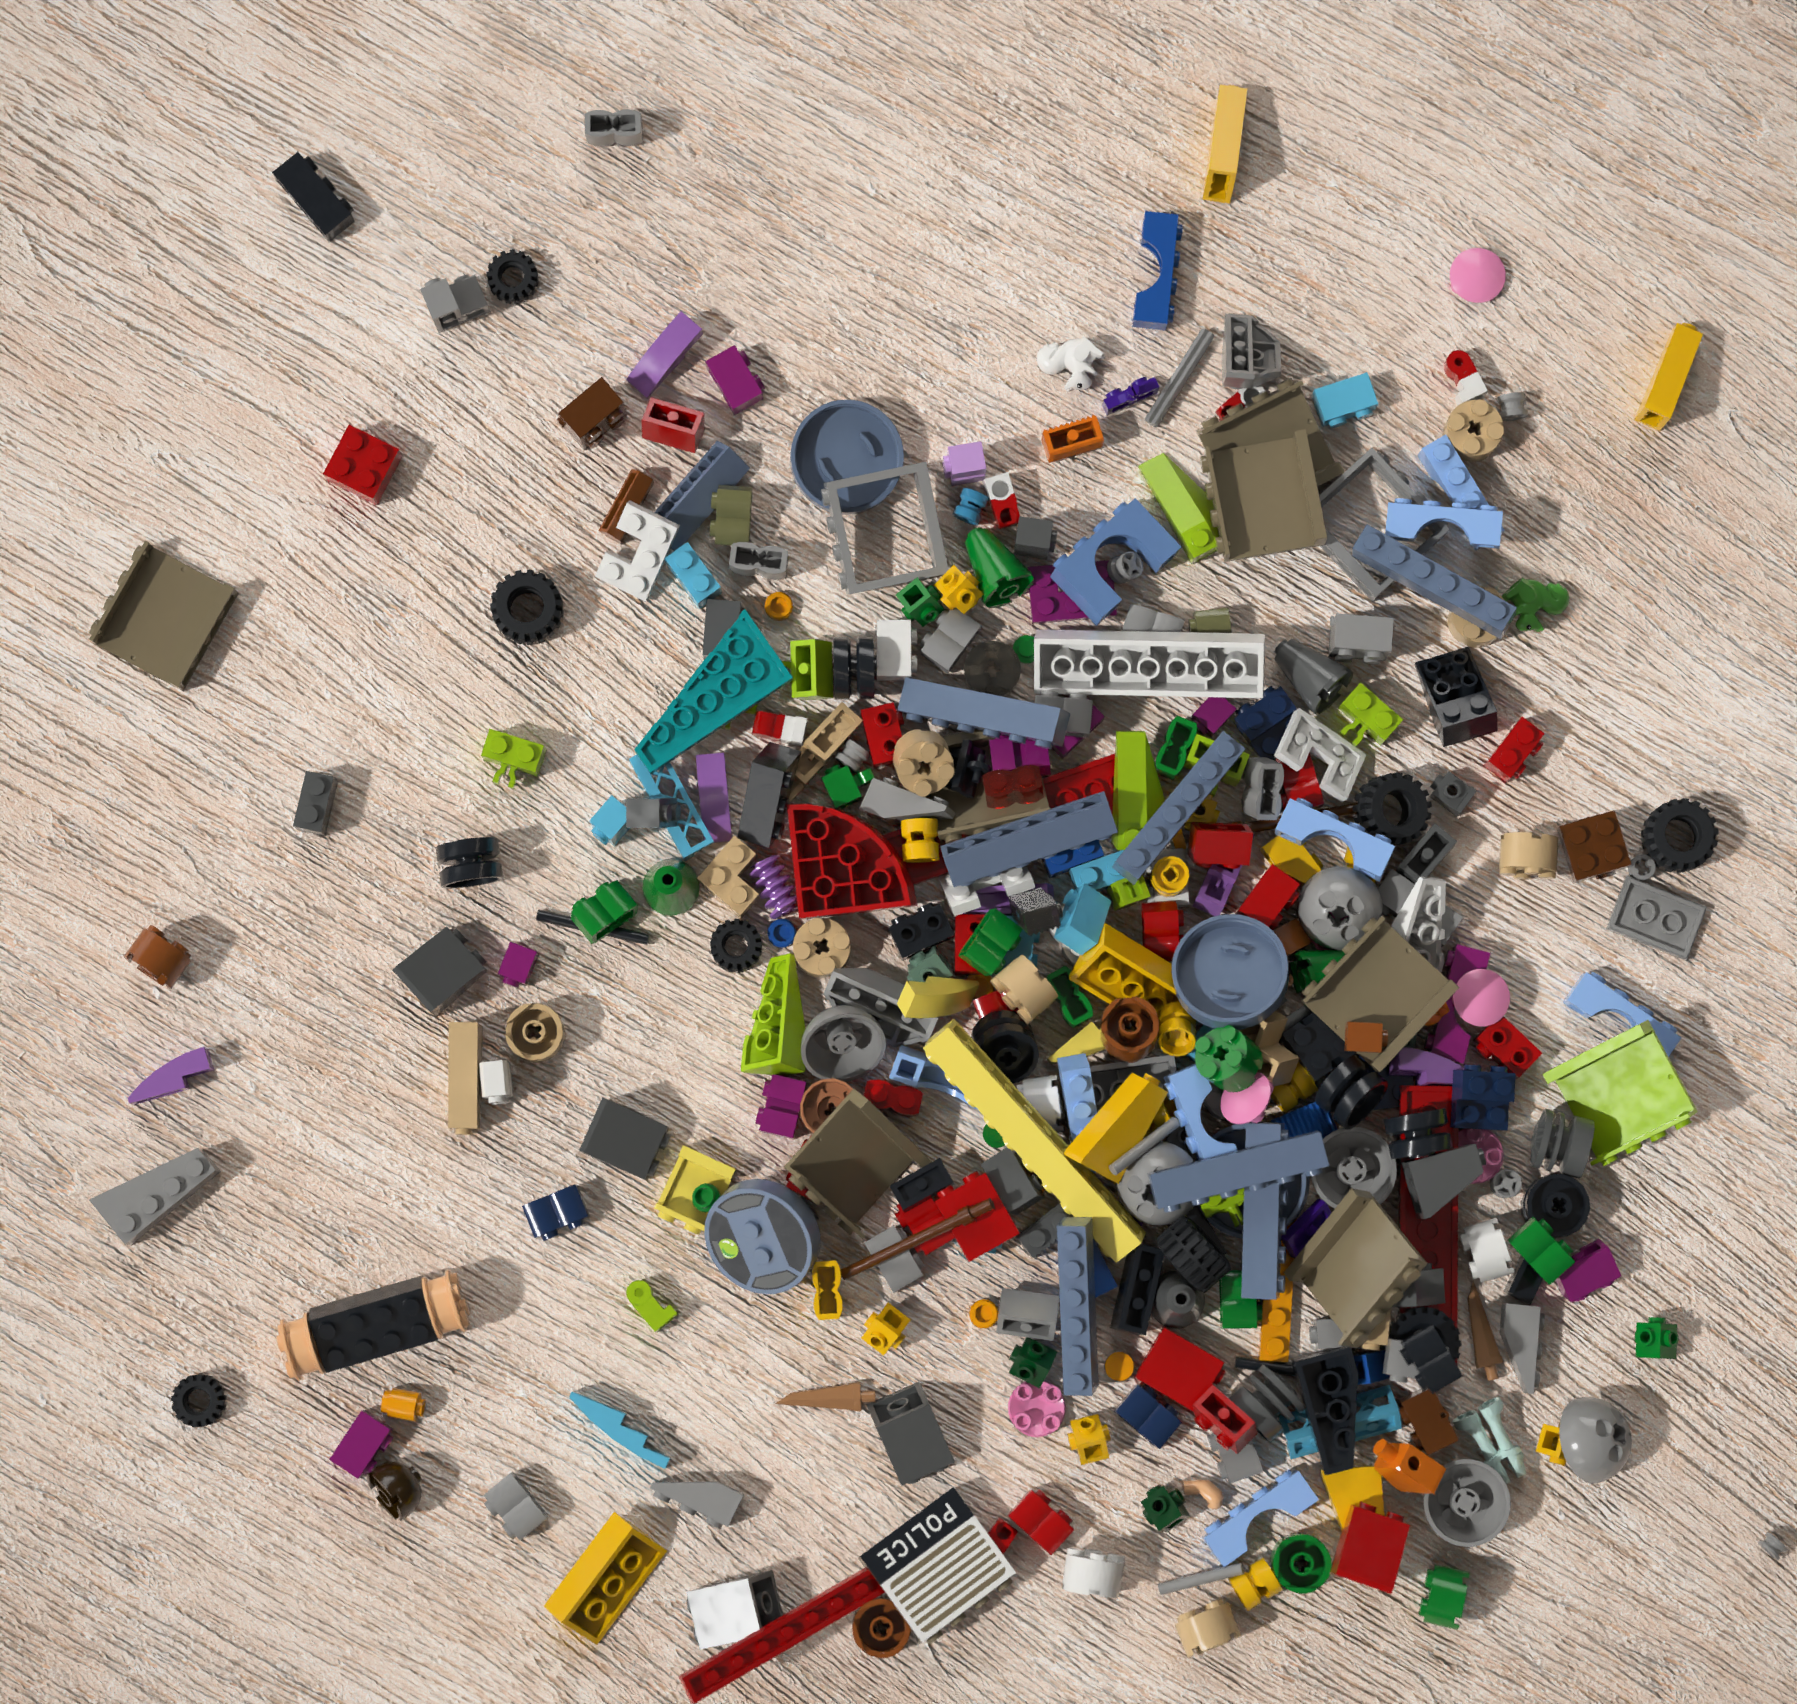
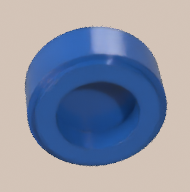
(781, 933)

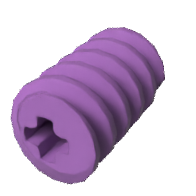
(774, 887)

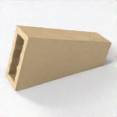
(464, 1076)

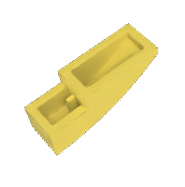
(936, 997)
(1085, 1041)

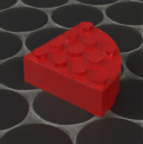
(844, 865)

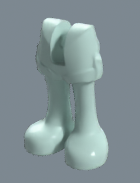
(1491, 1412)

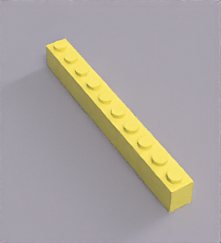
(1032, 1139)

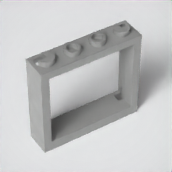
(1399, 484)
(929, 514)

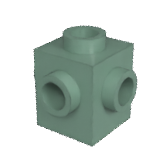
(928, 964)

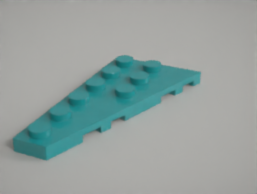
(724, 686)

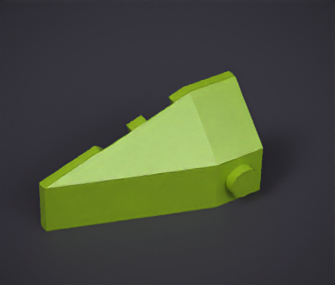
(1183, 506)
(1136, 787)
(778, 1023)

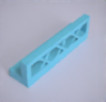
(653, 792)
(1369, 1422)

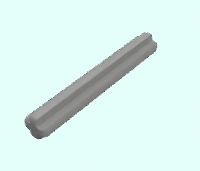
(1179, 377)

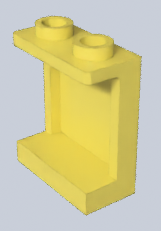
(688, 1173)

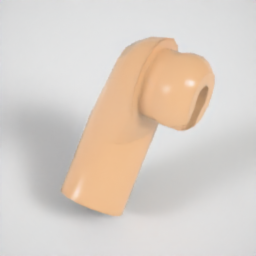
(1207, 1490)

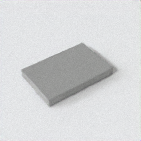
(1656, 918)

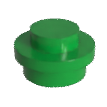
(1024, 649)
(992, 1137)
(705, 1196)

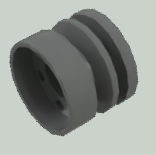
(1557, 1142)
(1268, 1402)

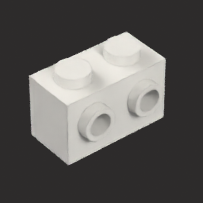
(895, 651)

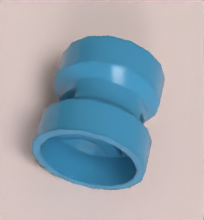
(970, 506)

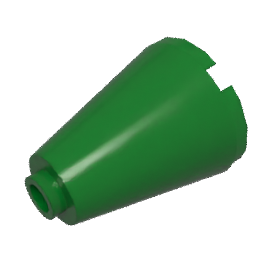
(996, 568)
(671, 898)
(1309, 966)

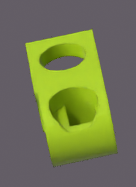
(1126, 894)
(641, 1297)

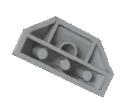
(1248, 353)
(879, 998)

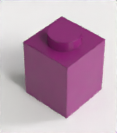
(1212, 715)
(517, 965)

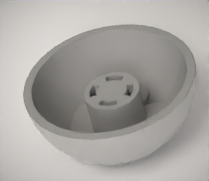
(1342, 893)
(842, 1044)
(1367, 1156)
(1134, 1188)
(1594, 1439)
(1482, 1497)

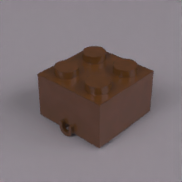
(593, 414)
(1594, 847)
(1431, 1427)

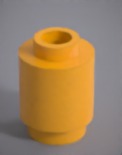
(403, 1404)

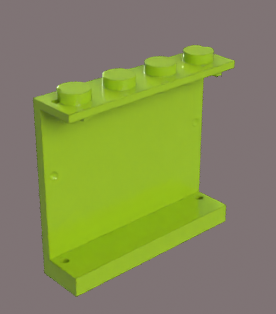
(1625, 1090)

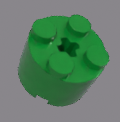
(1228, 1058)
(1310, 1576)
(1445, 1596)

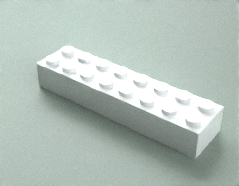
(1149, 663)

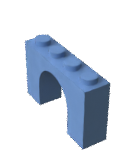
(1129, 527)

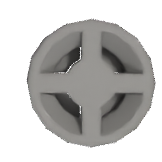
(1512, 406)
(1125, 567)
(852, 756)
(1510, 1182)

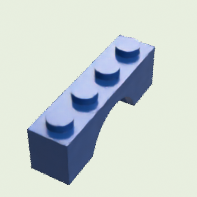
(1159, 236)

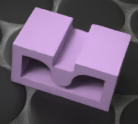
(964, 463)

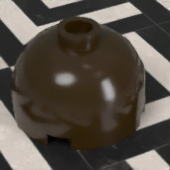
(397, 1488)

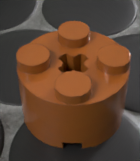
(158, 957)
(1133, 1044)
(872, 1641)

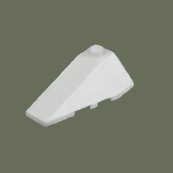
(1421, 919)

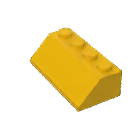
(1124, 969)
(605, 1578)

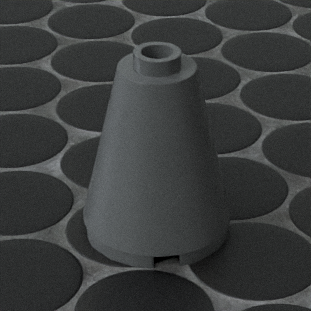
(1312, 674)
(1165, 1307)

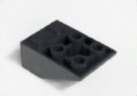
(1457, 697)

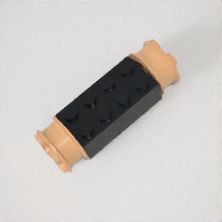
(373, 1324)

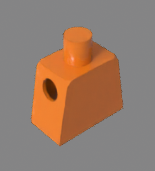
(1407, 1467)

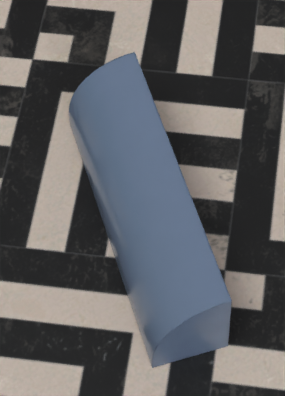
(691, 499)

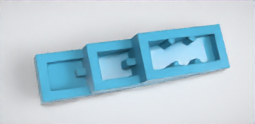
(611, 1421)

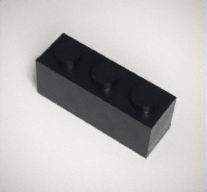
(314, 196)
(1137, 1290)

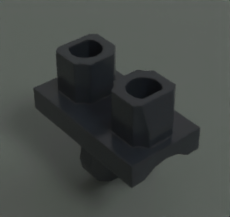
(969, 768)

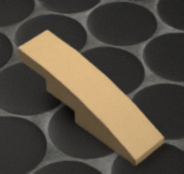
(823, 745)

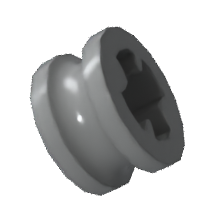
(1649, 863)
(1772, 1546)

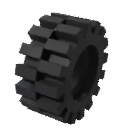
(508, 260)
(741, 962)
(181, 1405)

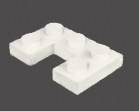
(656, 538)
(1308, 735)
(964, 898)

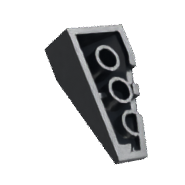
(1329, 1395)

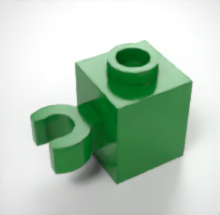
(843, 787)

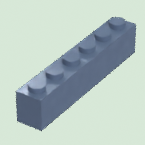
(1434, 581)
(983, 712)
(1178, 808)
(1029, 839)
(1238, 1170)
(1264, 1225)
(1077, 1306)

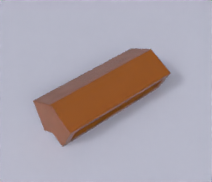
(634, 489)

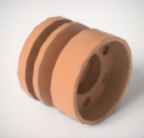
(819, 1100)

